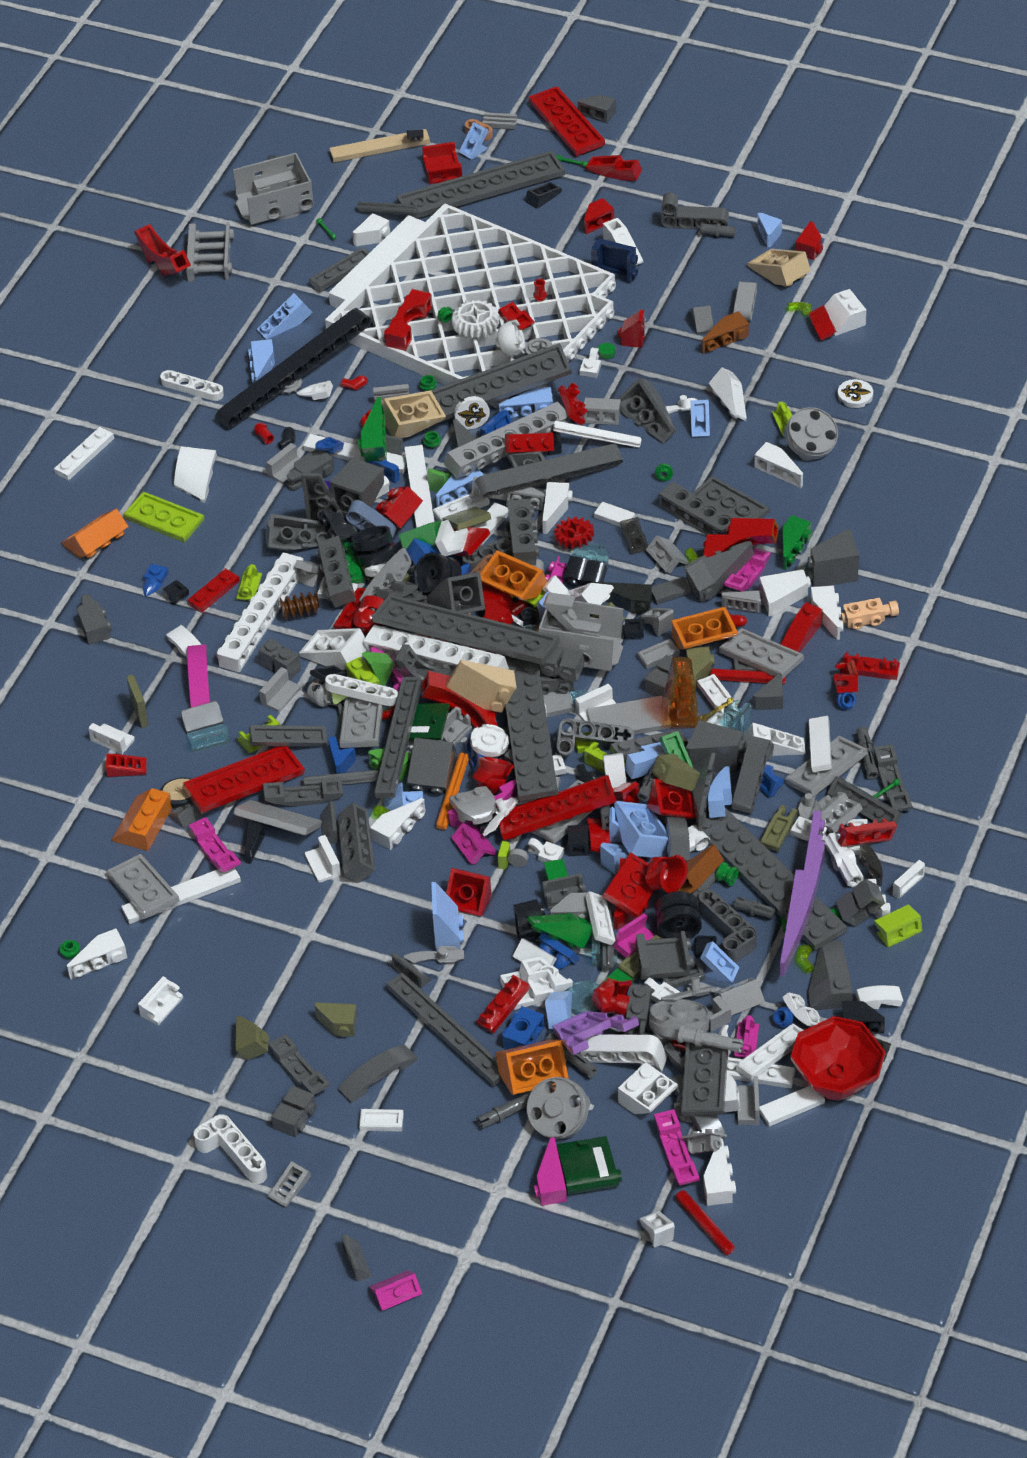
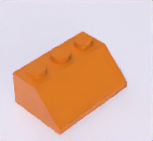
(96, 534)
(513, 576)
(702, 628)
(144, 819)
(530, 1064)

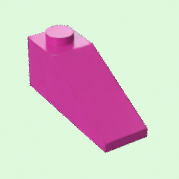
(550, 1179)

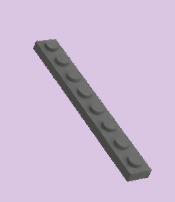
(398, 737)
(445, 1027)

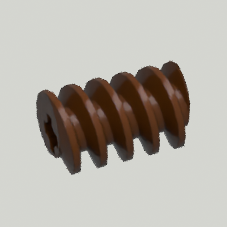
(299, 605)

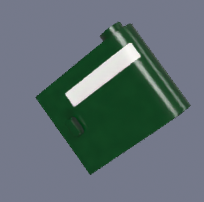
(429, 721)
(588, 1165)

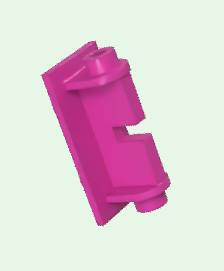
(556, 568)
(748, 1033)

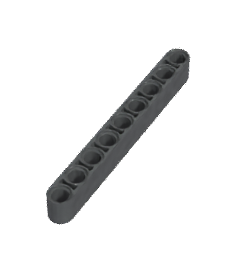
(548, 470)

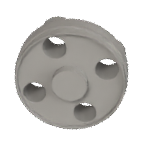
(811, 433)
(669, 1015)
(558, 1108)

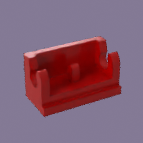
(848, 679)

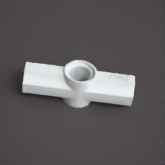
(843, 860)

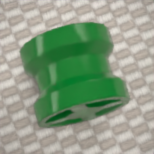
(727, 874)

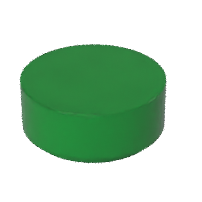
(606, 350)

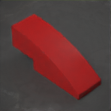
(615, 167)

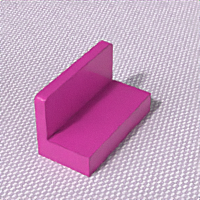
(472, 842)
(626, 936)
(396, 1289)

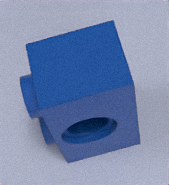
(523, 1029)

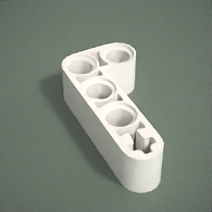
(626, 1050)
(235, 1144)

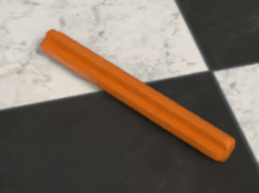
(452, 790)

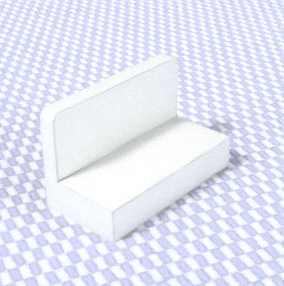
(450, 541)
(595, 698)
(110, 737)
(323, 861)

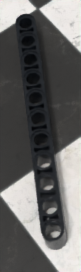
(293, 368)

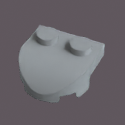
(474, 805)
(837, 810)

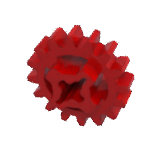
(574, 532)

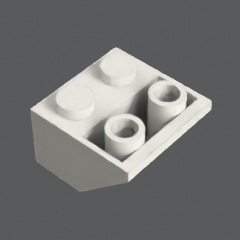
(591, 593)
(645, 1090)

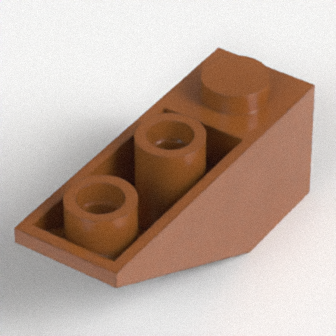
(726, 331)
(701, 868)

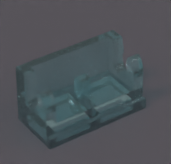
(738, 718)

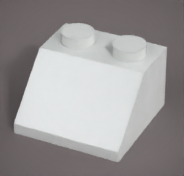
(846, 312)

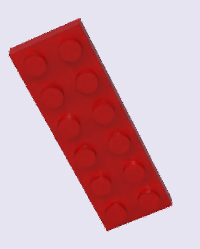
(566, 120)
(243, 778)
(559, 807)

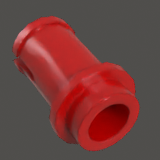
(540, 293)
(261, 430)

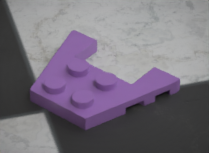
(578, 1028)

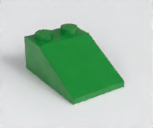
(373, 435)

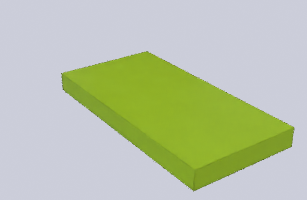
(163, 516)

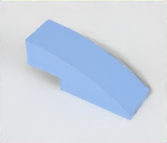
(640, 763)
(720, 794)

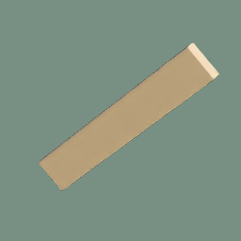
(375, 146)

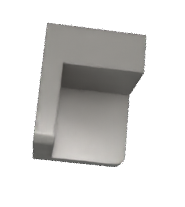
(719, 1015)

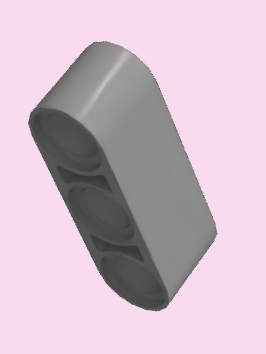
(745, 299)

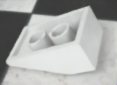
(334, 647)

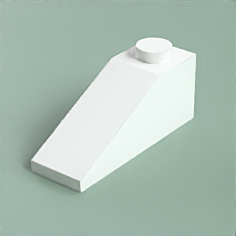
(778, 464)
(556, 503)

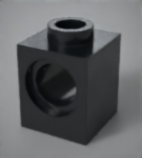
(578, 840)

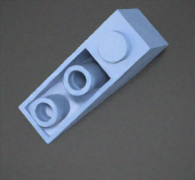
(287, 316)
(262, 357)
(527, 402)
(456, 488)

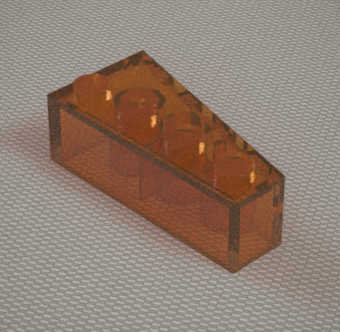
(679, 699)

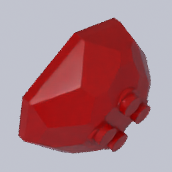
(838, 1057)

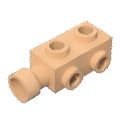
(867, 612)

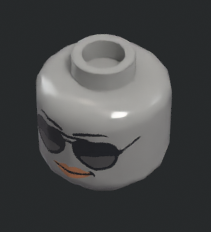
(318, 694)

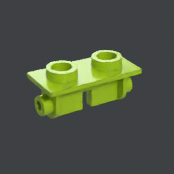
(782, 415)
(249, 583)

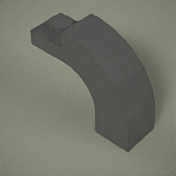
(412, 666)

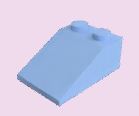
(641, 830)
(446, 919)

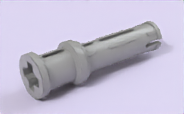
(700, 1037)

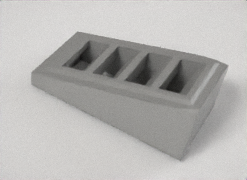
(745, 601)
(283, 1181)

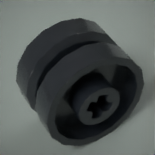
(373, 545)
(433, 569)
(678, 913)

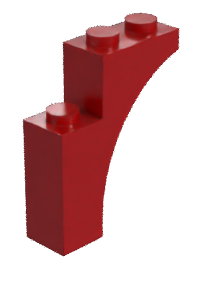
(155, 249)
(740, 531)
(497, 604)
(435, 689)

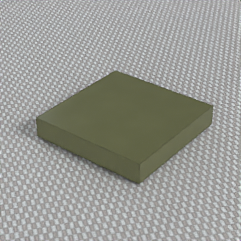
(468, 518)
(137, 701)

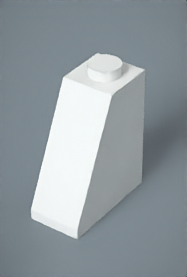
(783, 590)

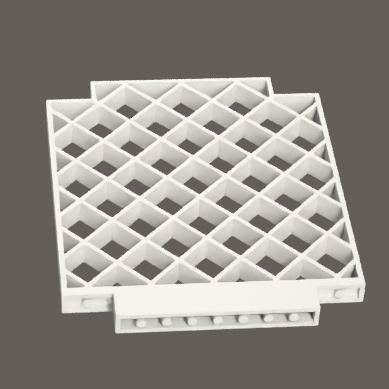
(417, 237)

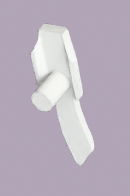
(683, 405)
(502, 810)

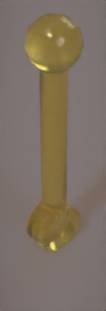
(704, 717)

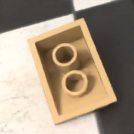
(781, 266)
(411, 413)
(483, 684)

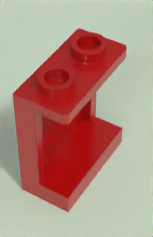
(441, 162)

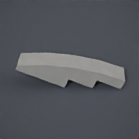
(393, 570)

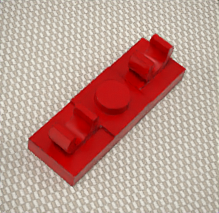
(574, 407)
(873, 666)
(866, 832)
(503, 1004)

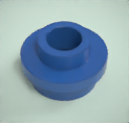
(850, 700)
(779, 1014)

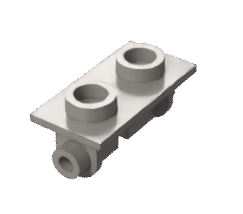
(707, 1141)

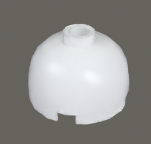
(510, 339)

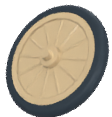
(176, 791)

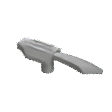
(807, 805)
(444, 954)
(695, 990)

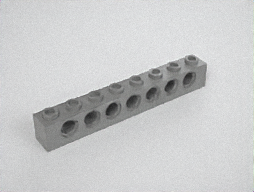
(492, 445)

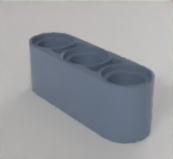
(364, 516)

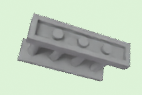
(193, 247)

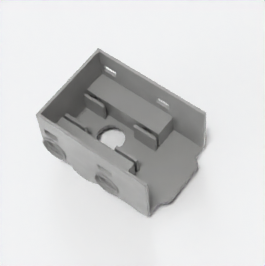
(274, 194)
(594, 637)

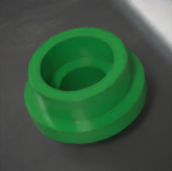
(445, 314)
(427, 383)
(432, 439)
(664, 468)
(70, 949)

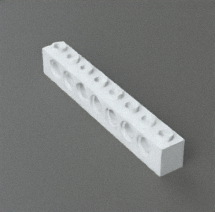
(259, 613)
(430, 650)

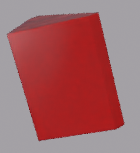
(671, 800)
(469, 891)

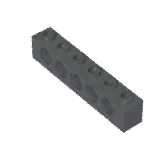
(694, 510)

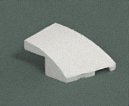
(194, 471)
(541, 978)

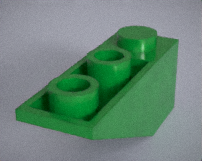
(795, 534)
(568, 927)

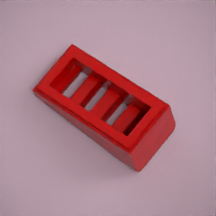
(114, 767)

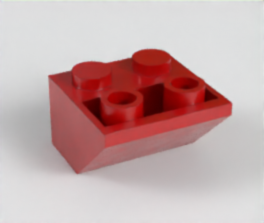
(399, 505)

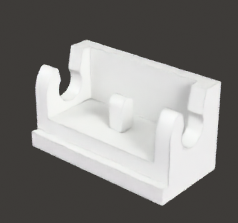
(160, 1001)

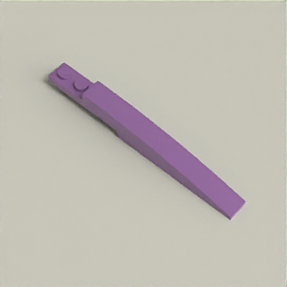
(804, 892)

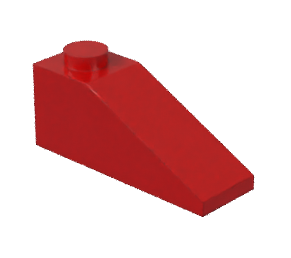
(803, 627)

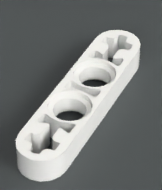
(210, 391)
(334, 684)

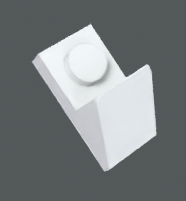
(659, 1228)

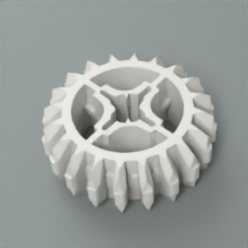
(475, 319)

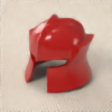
(363, 615)
(492, 773)
(666, 873)
(612, 996)

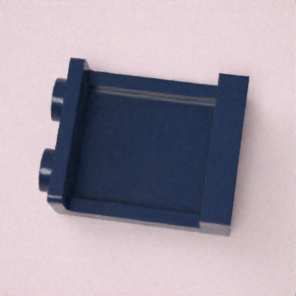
(615, 258)

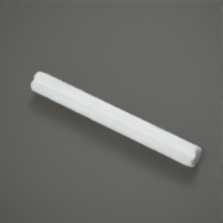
(597, 434)

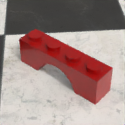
(415, 306)

